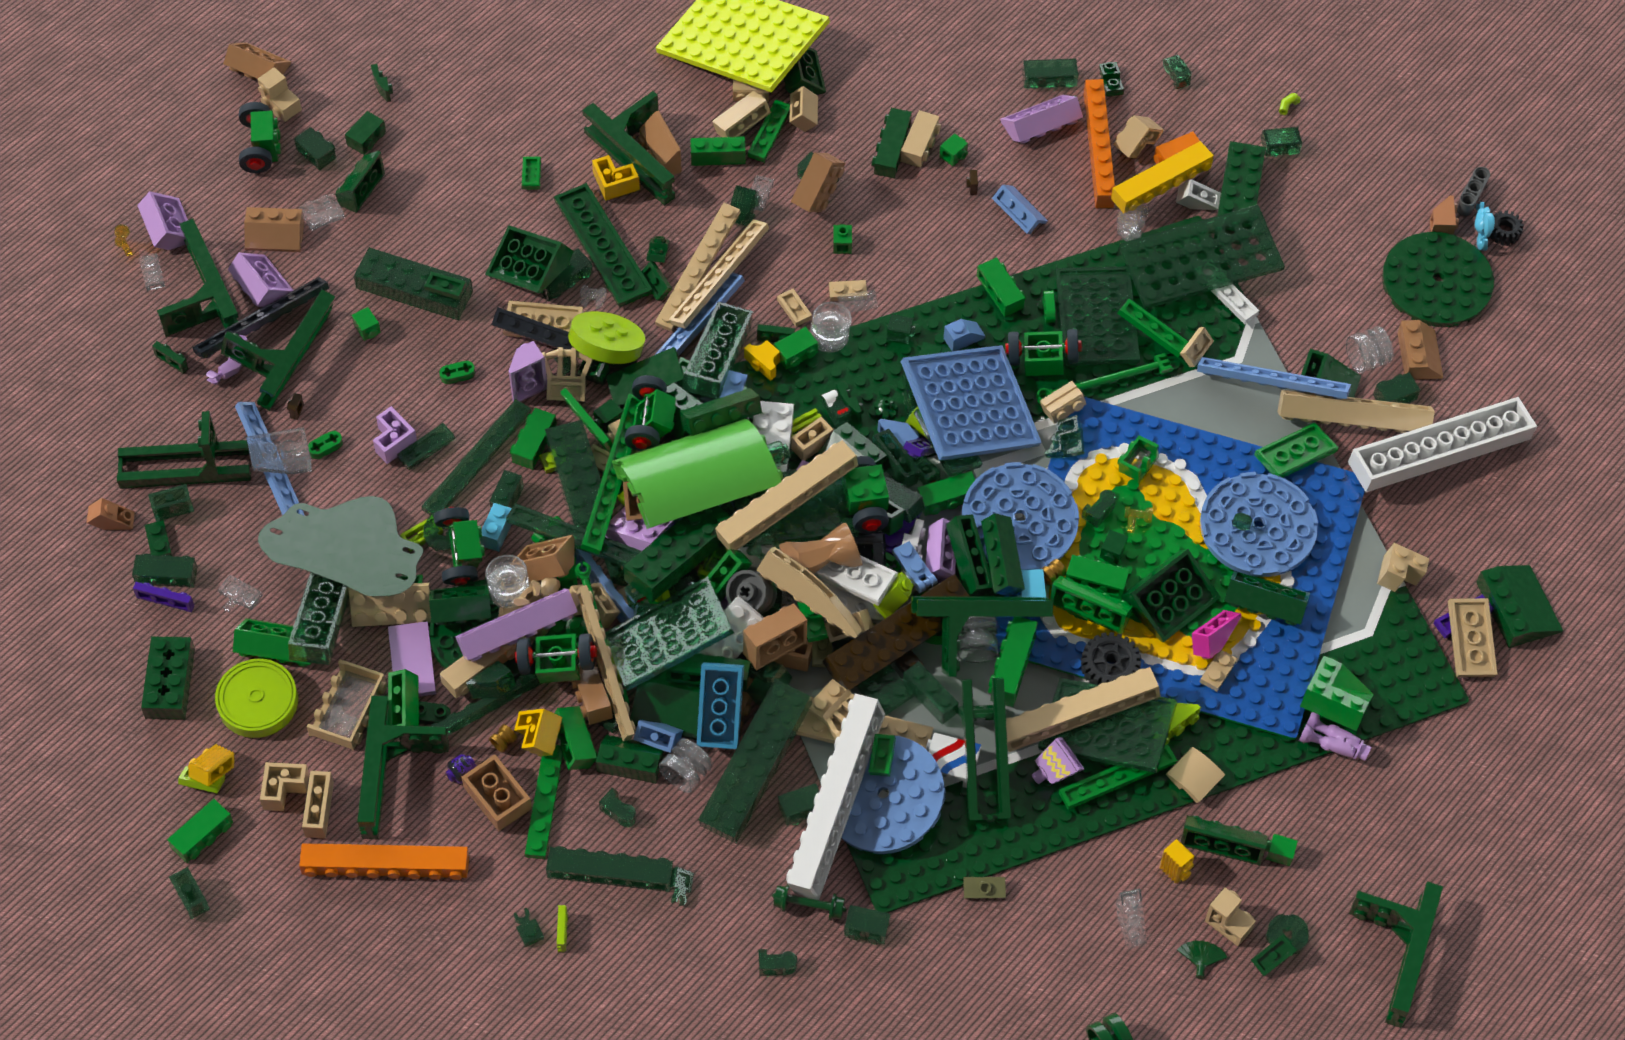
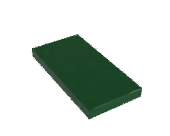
(662, 365)

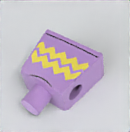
(1056, 763)

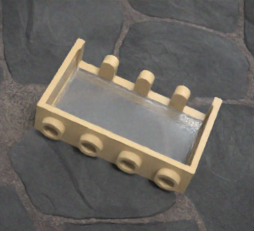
(352, 691)

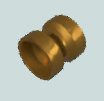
(1053, 571)
(503, 738)

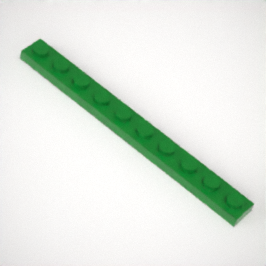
(609, 484)

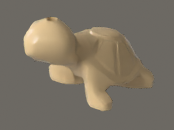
(537, 592)

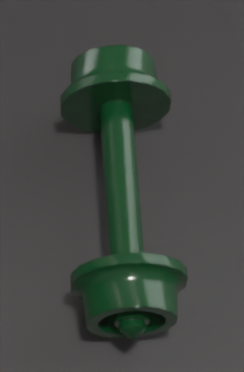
(835, 907)

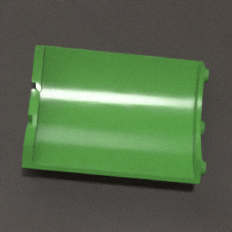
(698, 472)

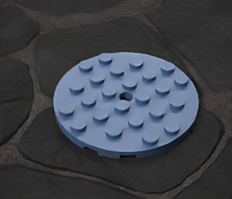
(1040, 497)
(1266, 550)
(909, 809)

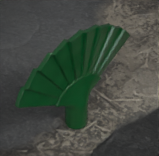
(1202, 955)

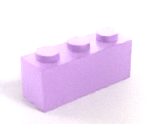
(939, 553)

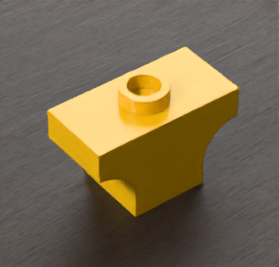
(763, 358)

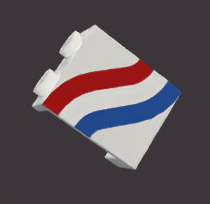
(950, 755)

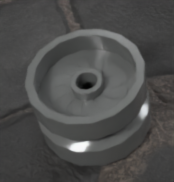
(752, 589)

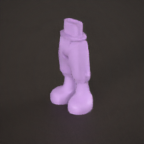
(1335, 739)

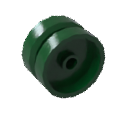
(1110, 1029)

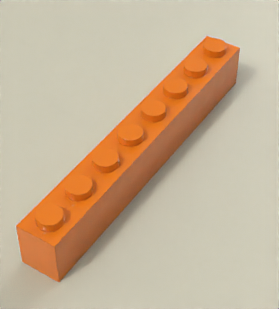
(1099, 143)
(384, 860)

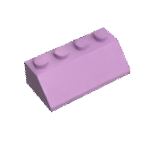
(1042, 118)

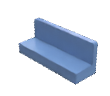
(1018, 208)

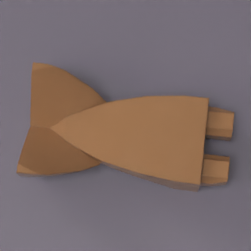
(835, 547)

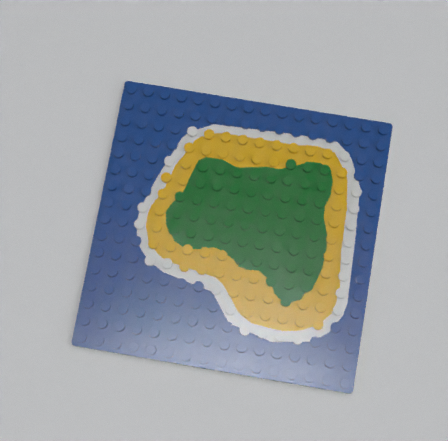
(1271, 655)

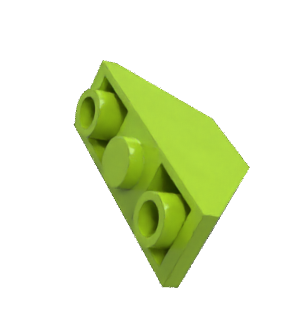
(1183, 716)

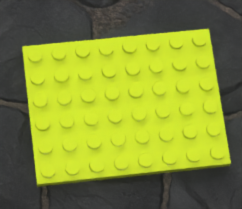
(744, 38)

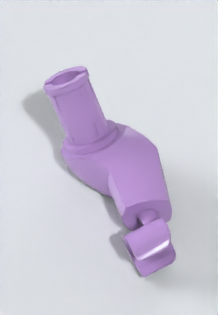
(226, 370)

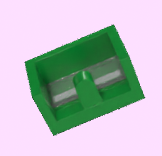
(1138, 458)

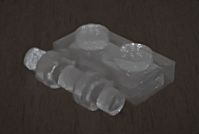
(324, 214)

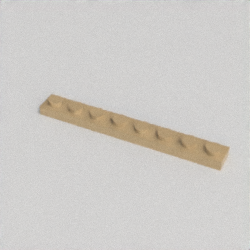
(699, 263)
(719, 274)
(608, 671)

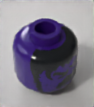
(458, 767)

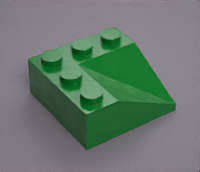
(1337, 694)

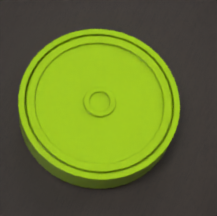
(606, 337)
(256, 698)

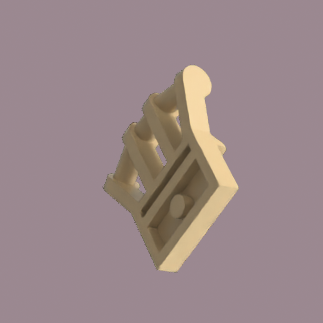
(574, 384)
(829, 703)

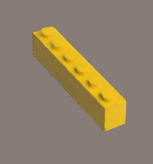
(1162, 177)

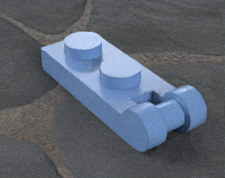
(914, 567)

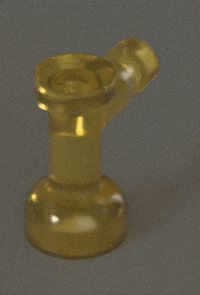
(122, 232)
(1132, 514)

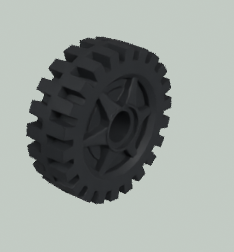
(1105, 649)

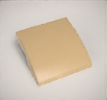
(1195, 774)

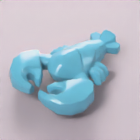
(1484, 225)

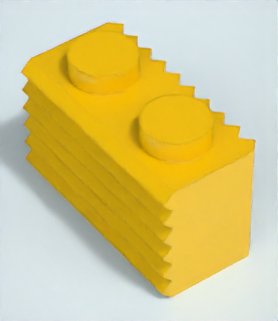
(211, 765)
(1177, 862)

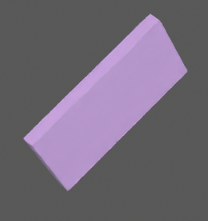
(412, 651)

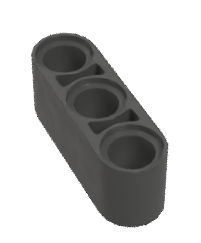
(1473, 191)

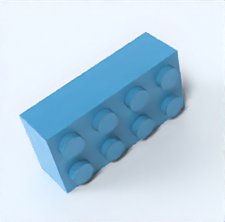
(720, 705)

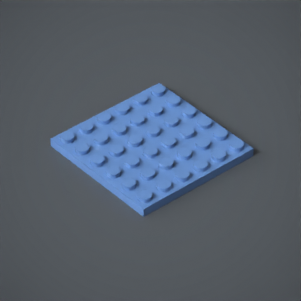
(970, 402)

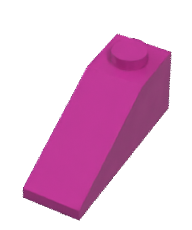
(1213, 635)

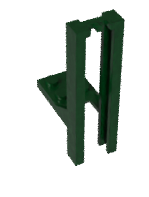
(620, 145)
(189, 311)
(282, 362)
(207, 447)
(958, 609)
(990, 712)
(381, 749)
(1413, 932)

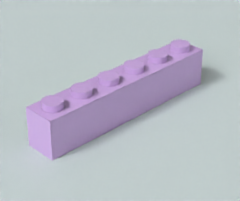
(516, 624)

